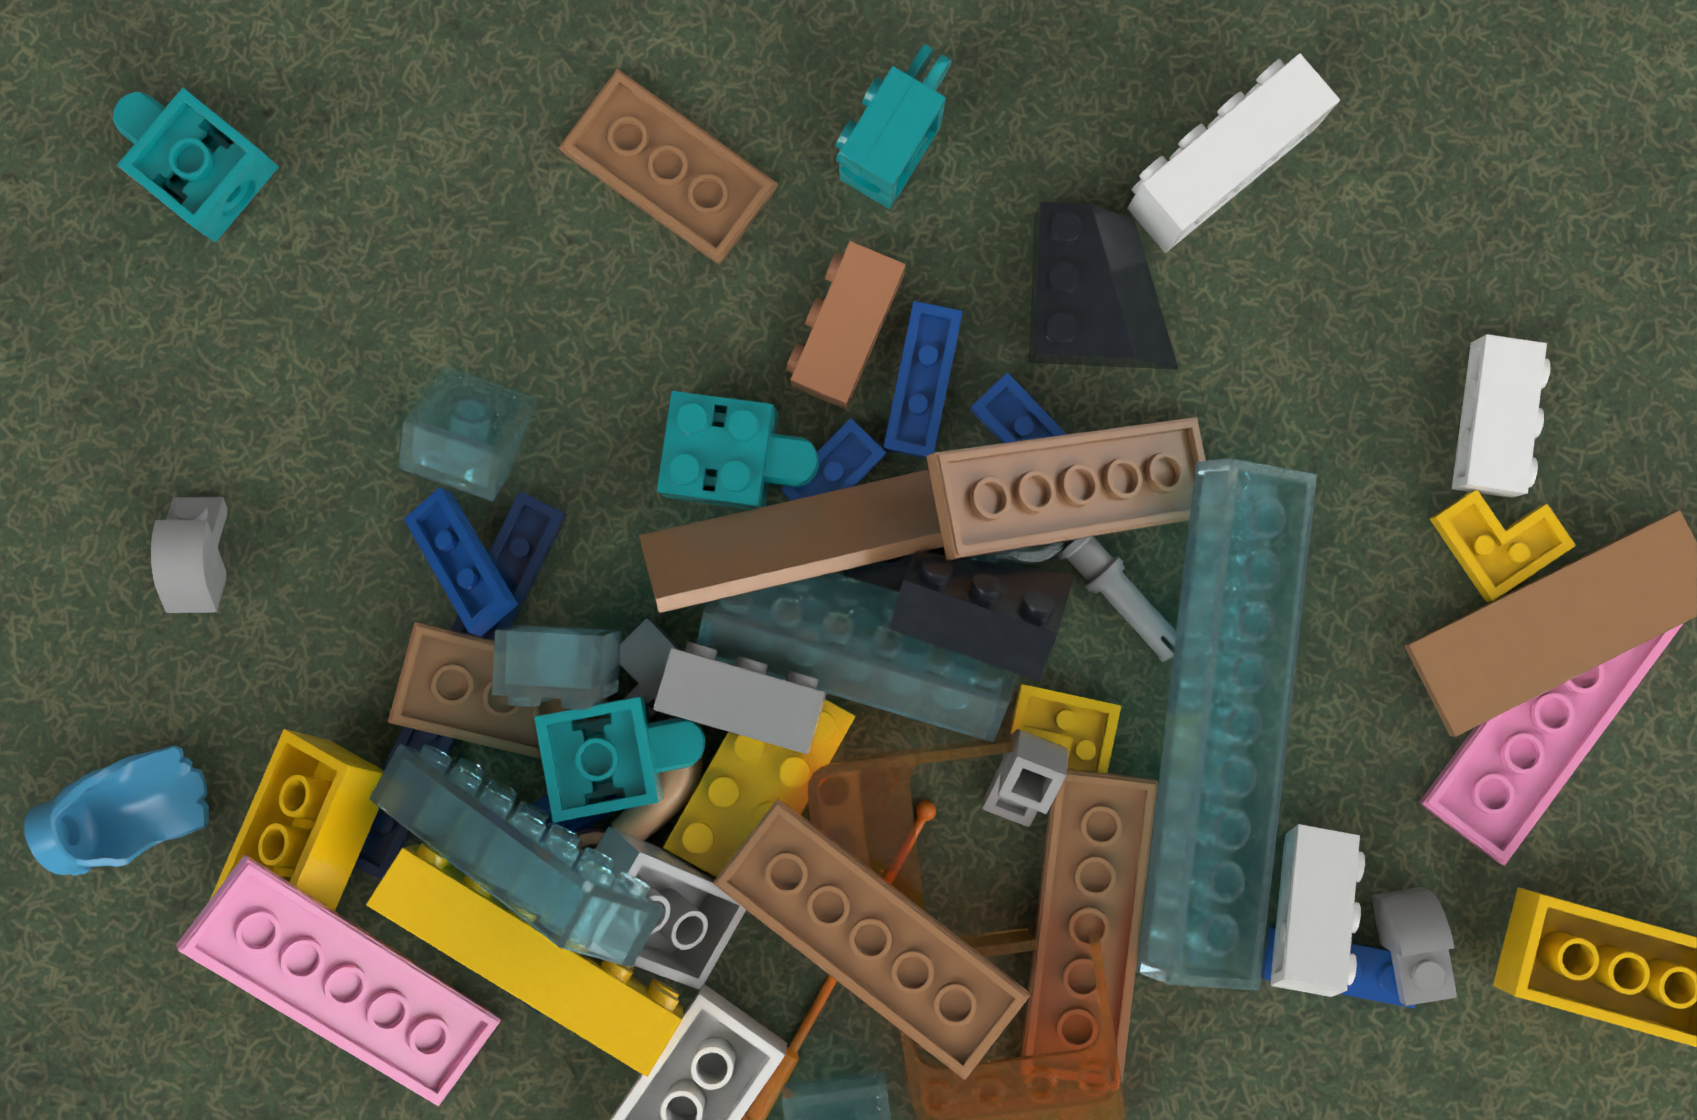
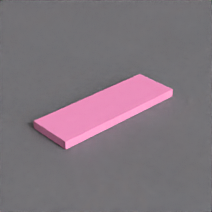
(1524, 756)
(338, 980)

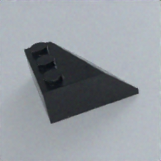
(1093, 292)
(983, 610)

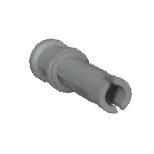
(1105, 575)

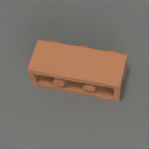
(845, 324)

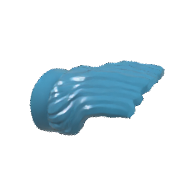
(118, 812)

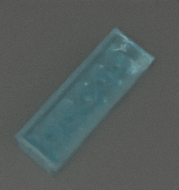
(842, 636)
(517, 855)

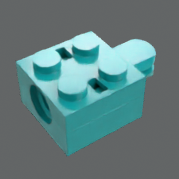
(894, 129)
(187, 156)
(730, 449)
(611, 756)

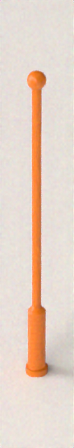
(770, 1092)

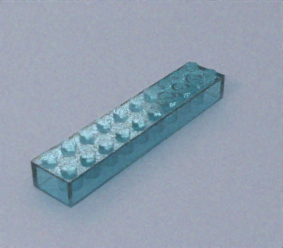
(1227, 725)

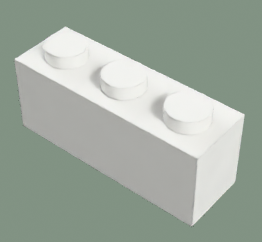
(1501, 416)
(1317, 911)

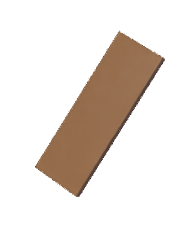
(1064, 486)
(791, 541)
(1560, 624)
(1089, 883)
(871, 938)

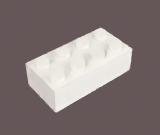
(1232, 152)
(708, 1067)

